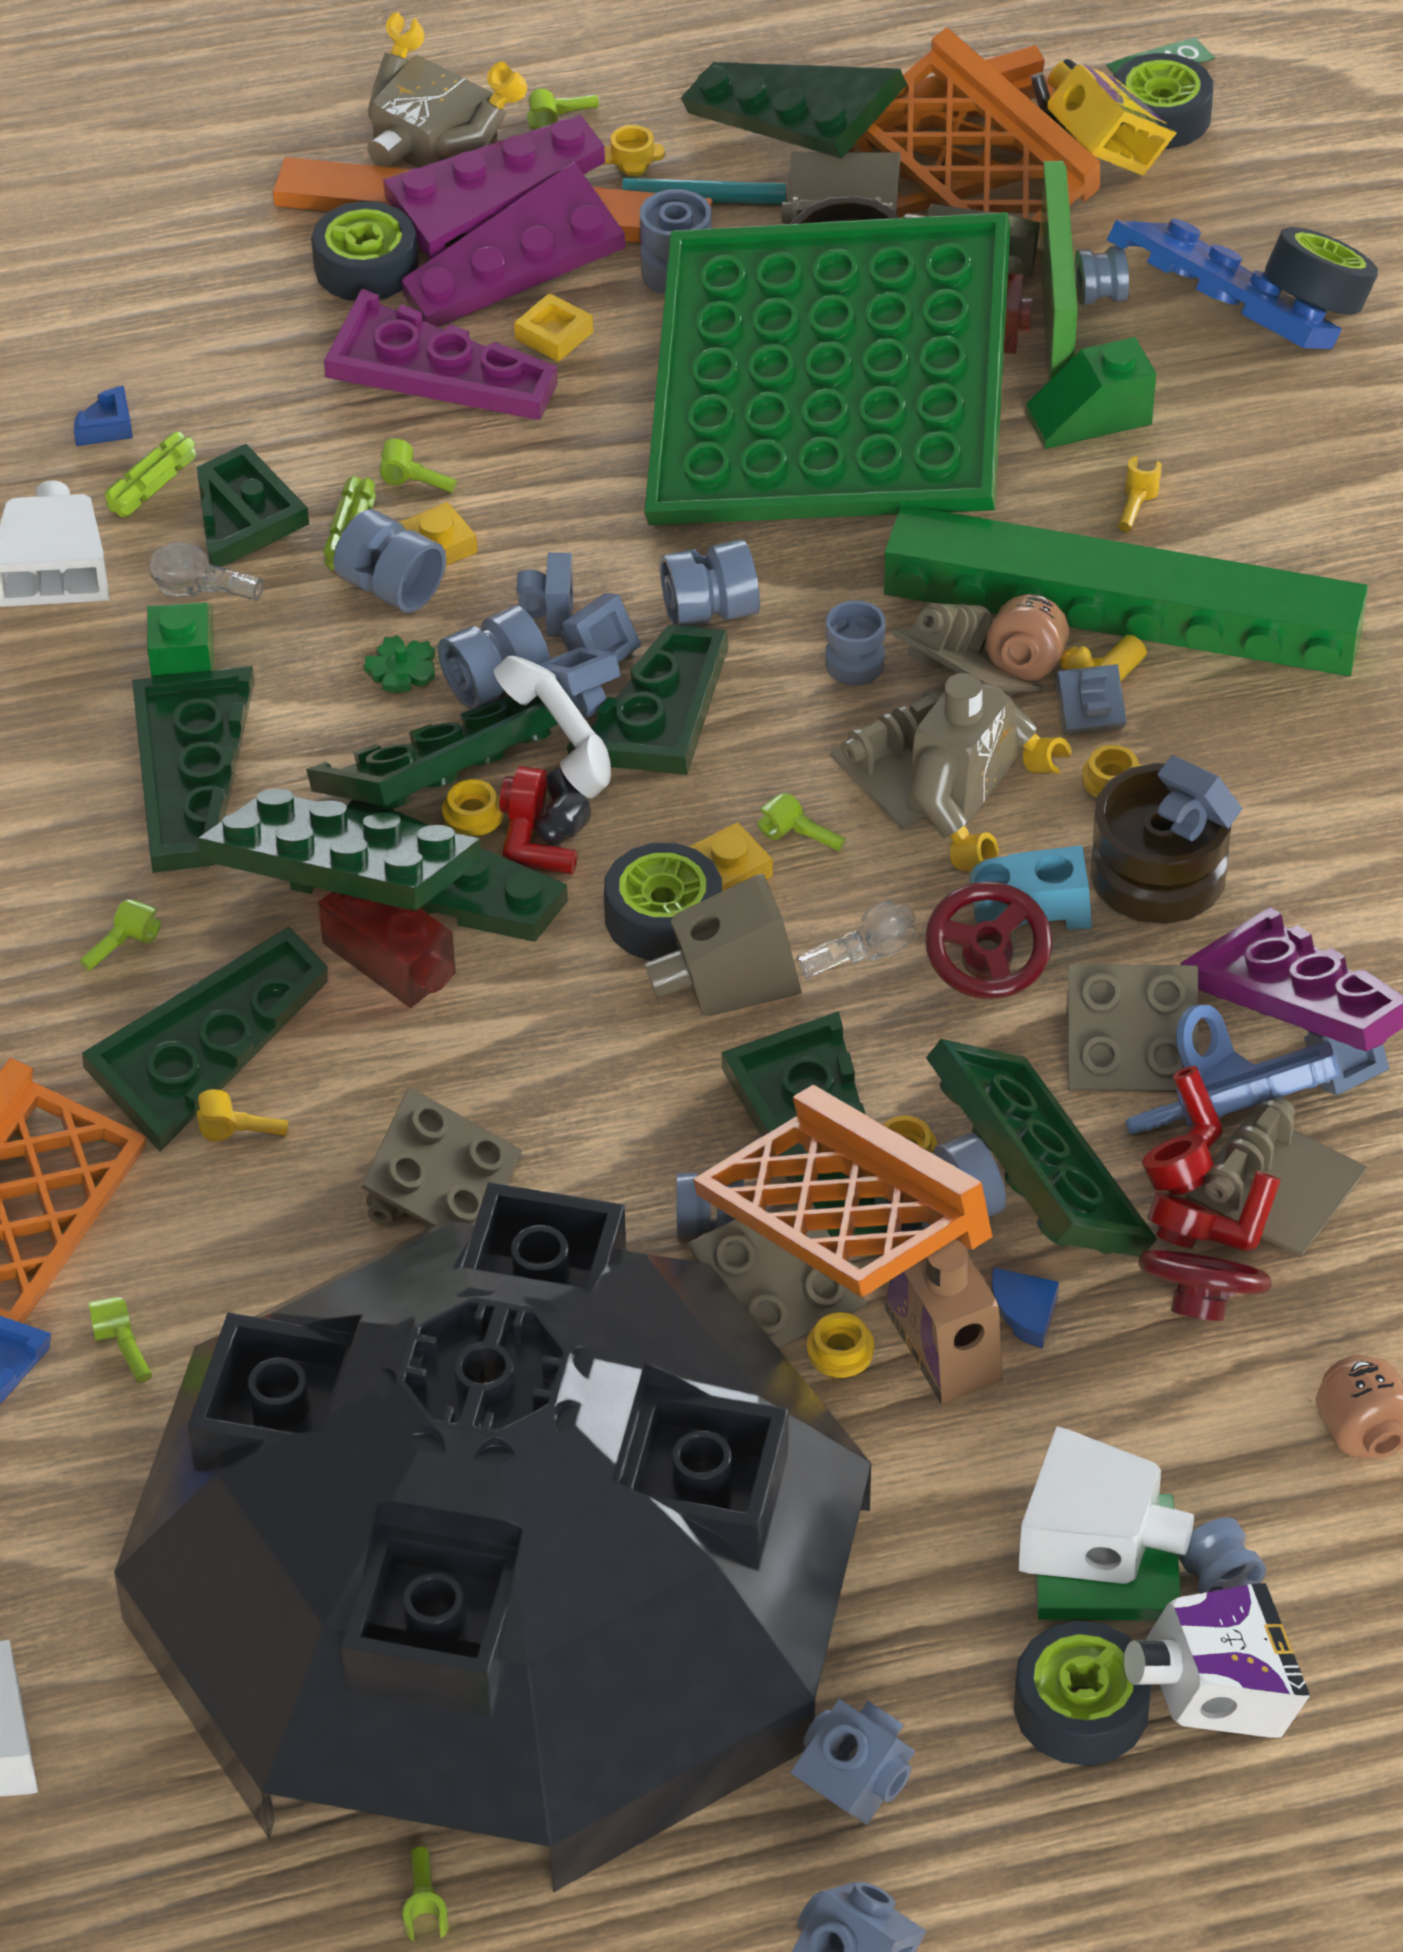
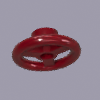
(984, 964)
(1203, 1281)

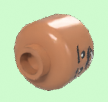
(1027, 637)
(1363, 1406)

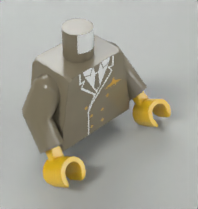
(428, 111)
(965, 753)

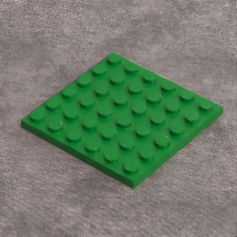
(830, 370)

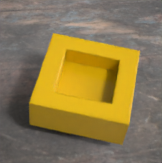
(553, 327)
(447, 529)
(735, 855)

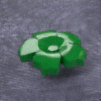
(401, 665)

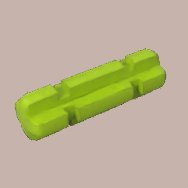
(150, 474)
(357, 497)

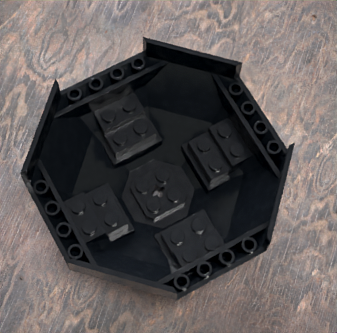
(511, 1594)

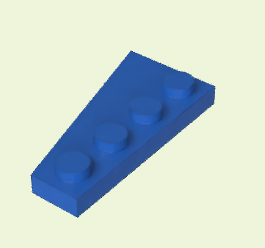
(1221, 276)

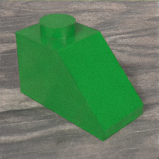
(1095, 395)
(180, 638)

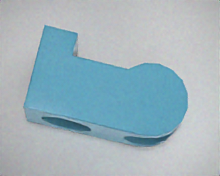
(1050, 876)

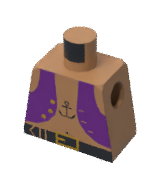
(936, 1302)

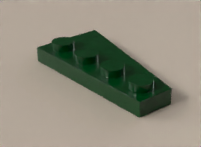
(204, 1035)

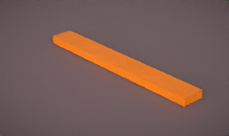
(330, 184)

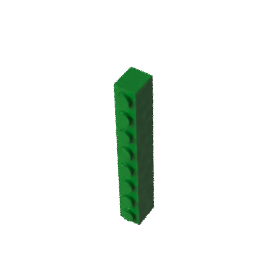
(1129, 589)

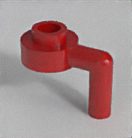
(524, 802)
(1184, 1160)
(1184, 1220)

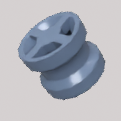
(1101, 275)
(1220, 1557)

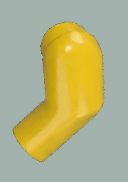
(1125, 653)

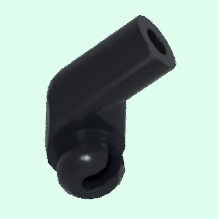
(566, 812)

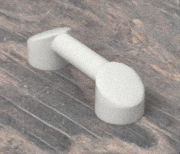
(589, 763)

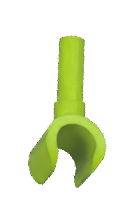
(545, 108)
(398, 467)
(786, 813)
(131, 920)
(112, 1320)
(424, 1897)

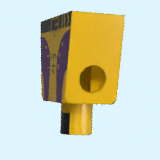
(1095, 106)

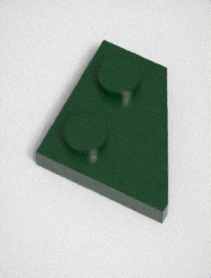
(245, 505)

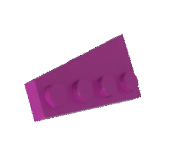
(477, 184)
(522, 246)
(419, 359)
(1295, 982)

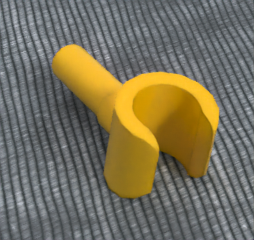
(1139, 487)
(219, 1121)

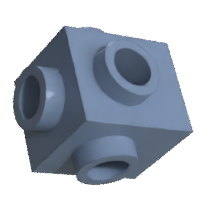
(855, 1758)
(855, 1920)

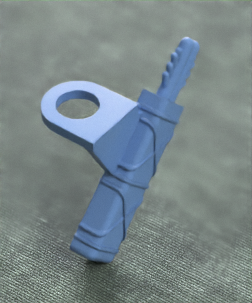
(1233, 1080)

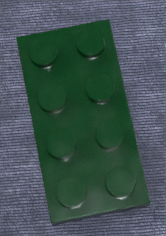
(340, 849)
(1040, 1149)

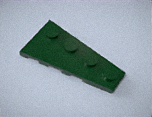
(796, 103)
(435, 754)
(188, 756)
(492, 894)
(786, 1063)

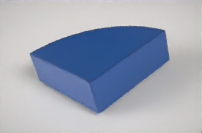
(104, 420)
(1025, 1303)

